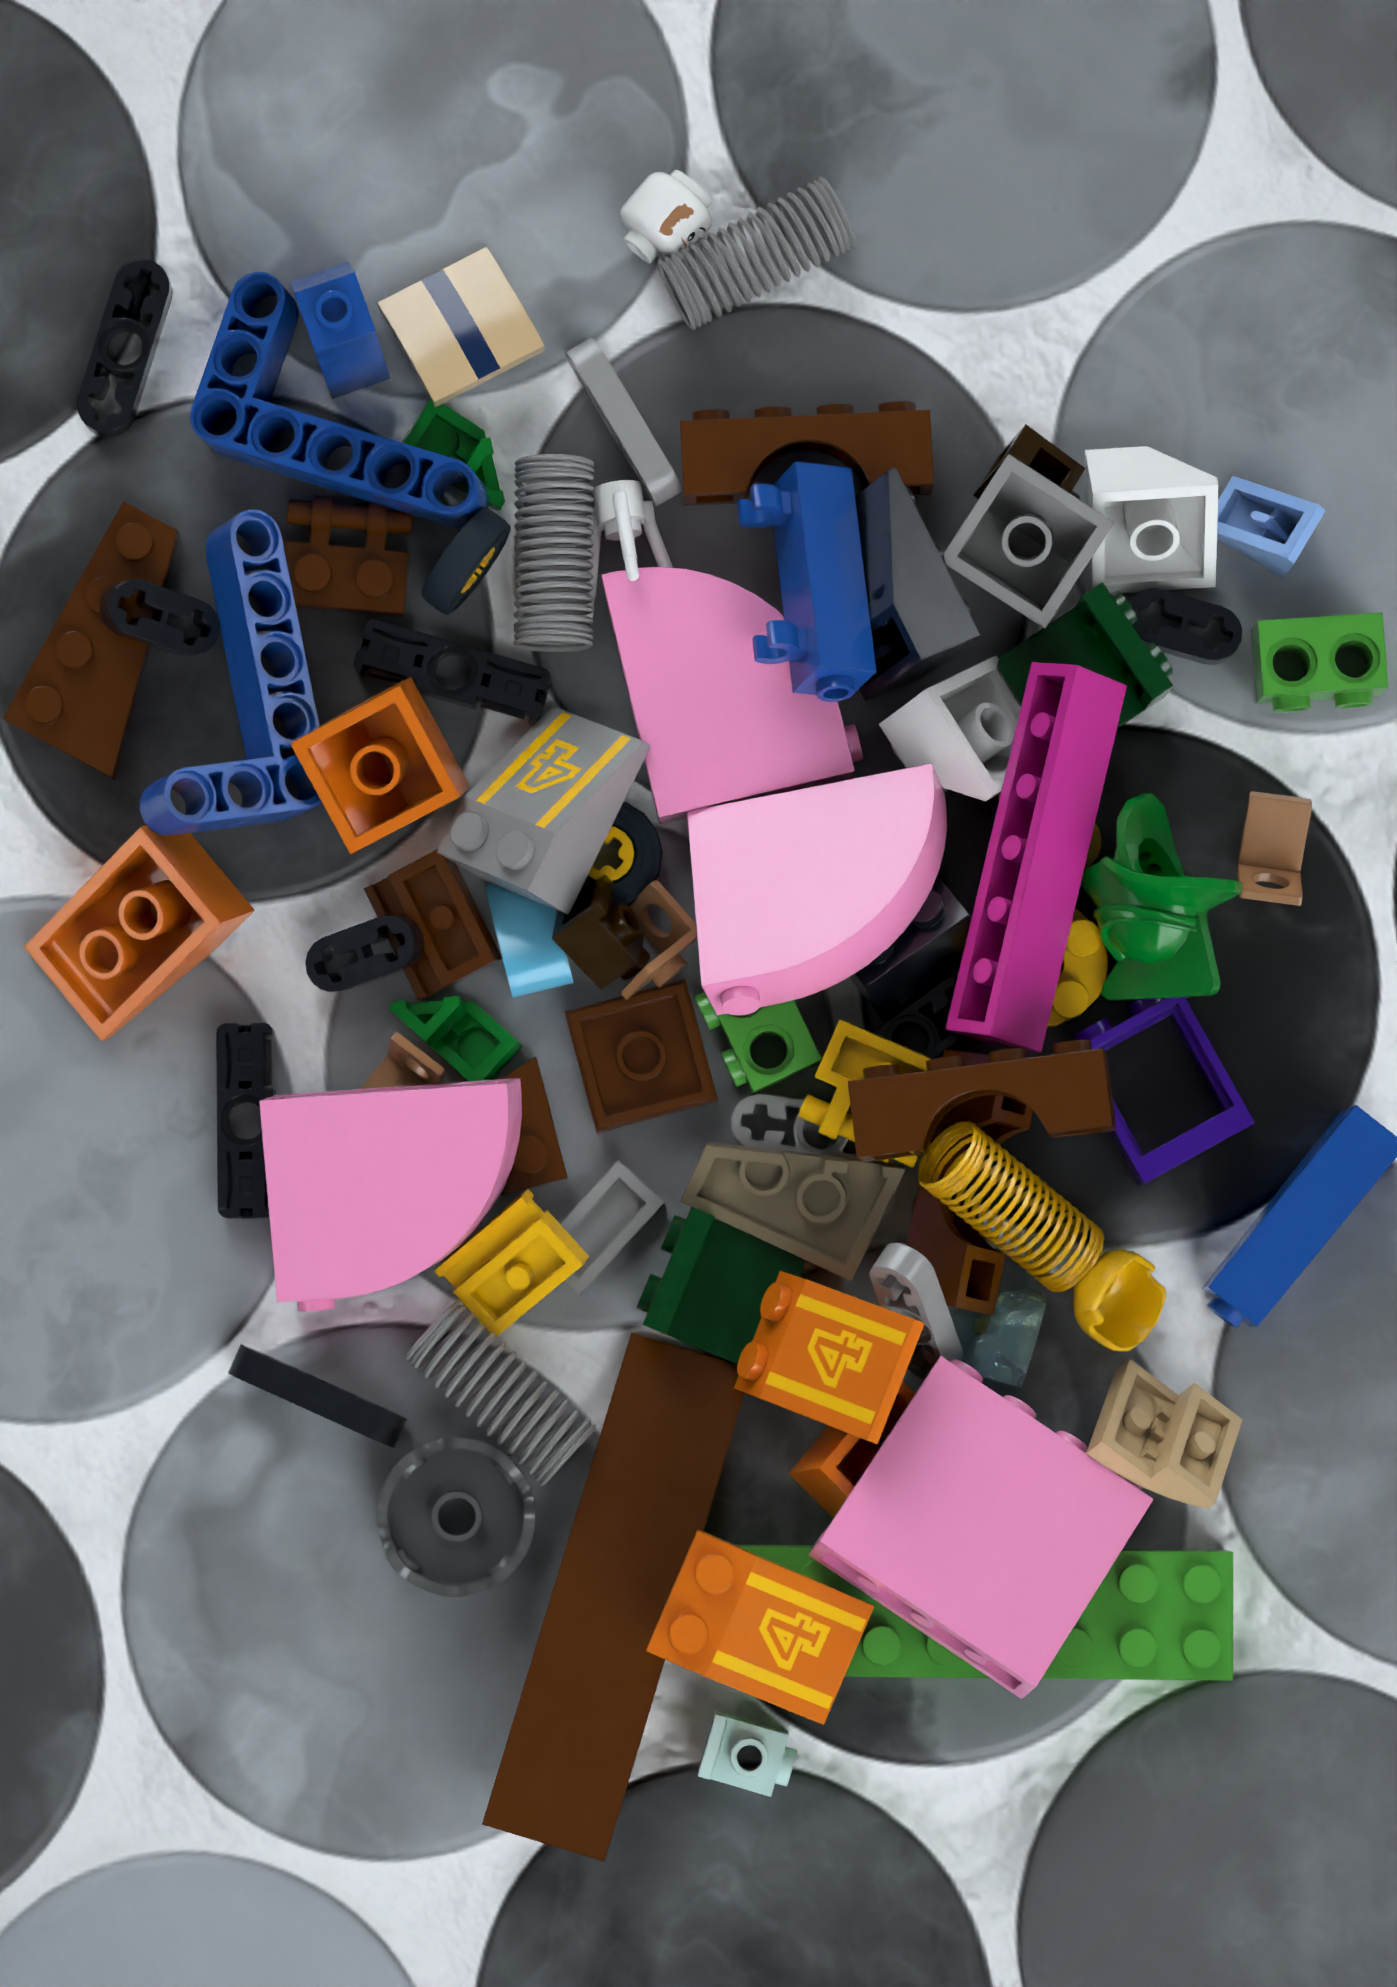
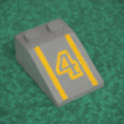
(546, 808)

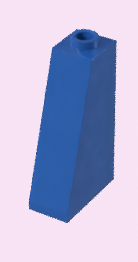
(340, 329)
(1301, 1217)

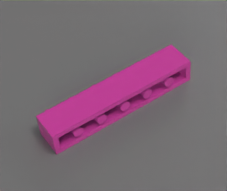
(1036, 856)

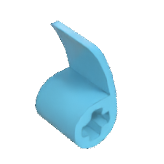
(526, 942)

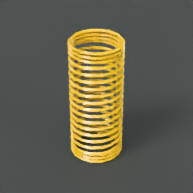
(969, 1165)

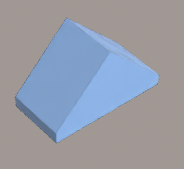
(1265, 524)

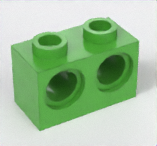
(1316, 644)
(740, 1031)

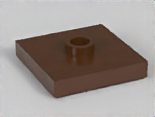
(641, 1056)

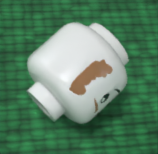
(665, 215)

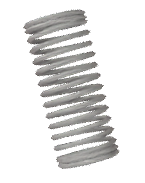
(547, 1464)

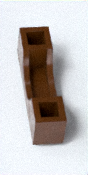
(728, 454)
(900, 1112)
(964, 1260)

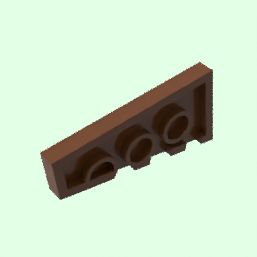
(85, 674)

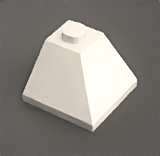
(1160, 517)
(961, 729)

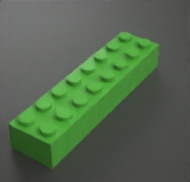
(1149, 1620)

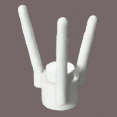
(621, 514)

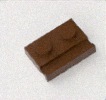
(452, 926)

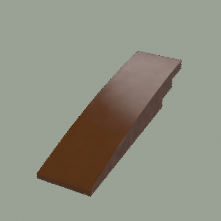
(627, 1543)

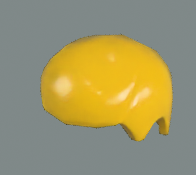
(1119, 1300)

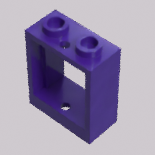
(1200, 1138)

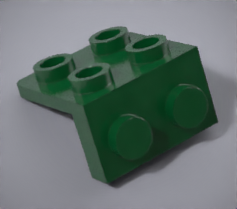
(1098, 638)
(713, 1284)

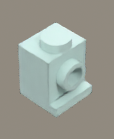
(732, 1733)

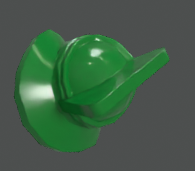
(1154, 913)

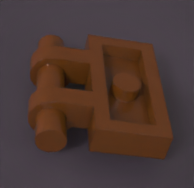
(345, 576)

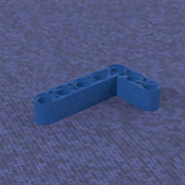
(313, 436)
(254, 691)

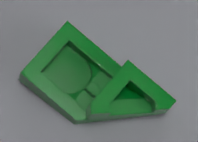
(460, 1035)

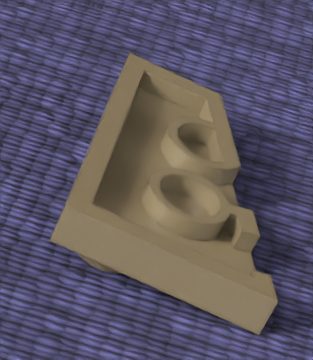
(796, 1200)

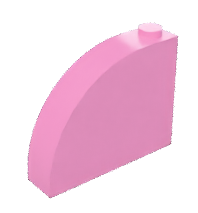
(703, 703)
(810, 883)
(381, 1181)

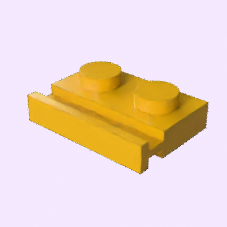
(511, 1263)

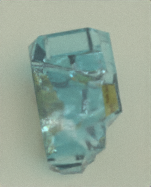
(1004, 1343)

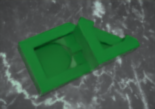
(454, 436)

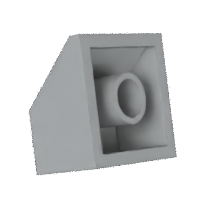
(1026, 541)

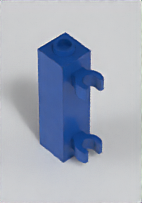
(820, 577)

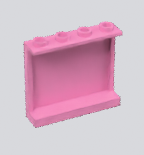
(982, 1526)

